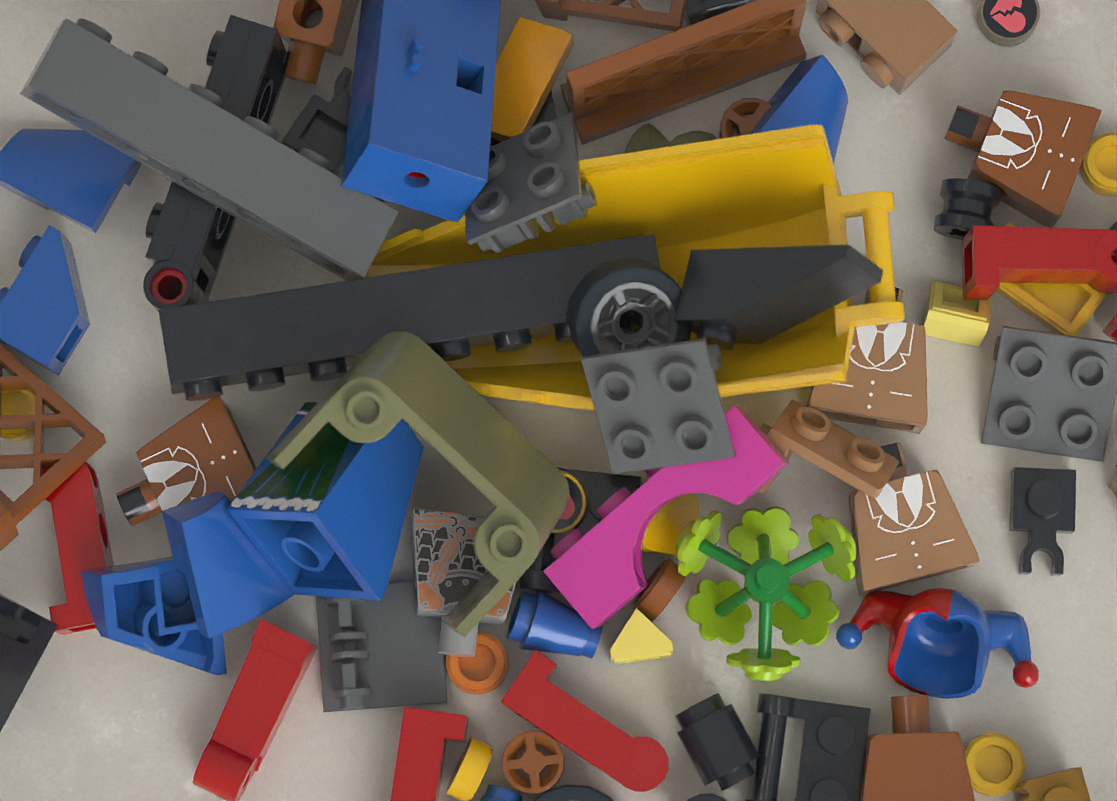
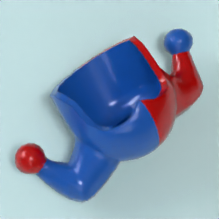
(941, 640)

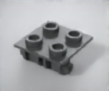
(528, 180)
(1051, 393)
(659, 405)
(379, 652)

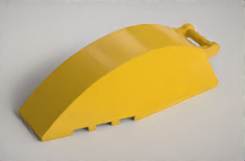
(691, 196)

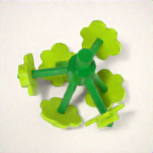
(764, 561)

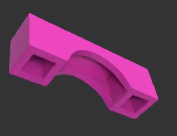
(605, 565)

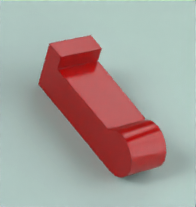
(1037, 256)
(81, 544)
(253, 711)
(423, 752)
(630, 761)

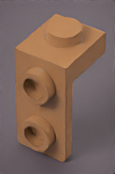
(830, 448)

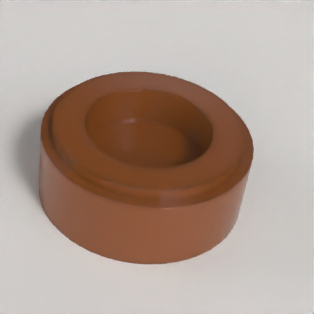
(662, 588)

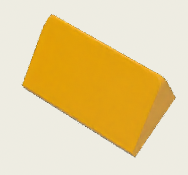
(526, 75)

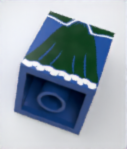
(333, 511)

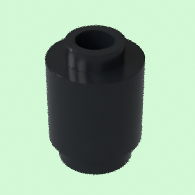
(717, 742)

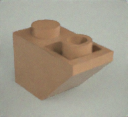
(891, 36)

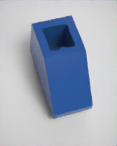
(45, 305)

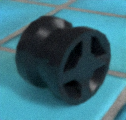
(965, 205)

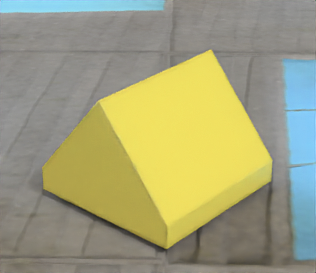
(953, 318)
(640, 642)

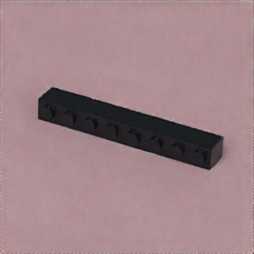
(335, 323)

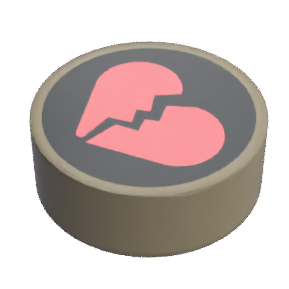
(1008, 20)

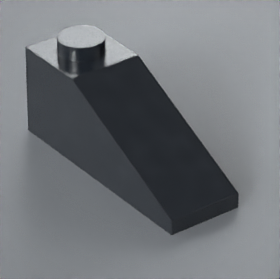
(767, 290)

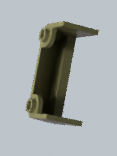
(410, 382)

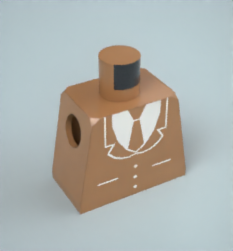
(882, 380)
(907, 530)

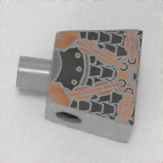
(446, 571)

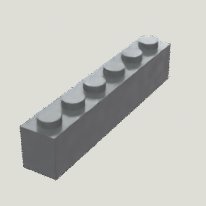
(207, 149)

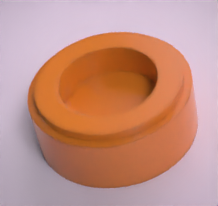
(484, 671)

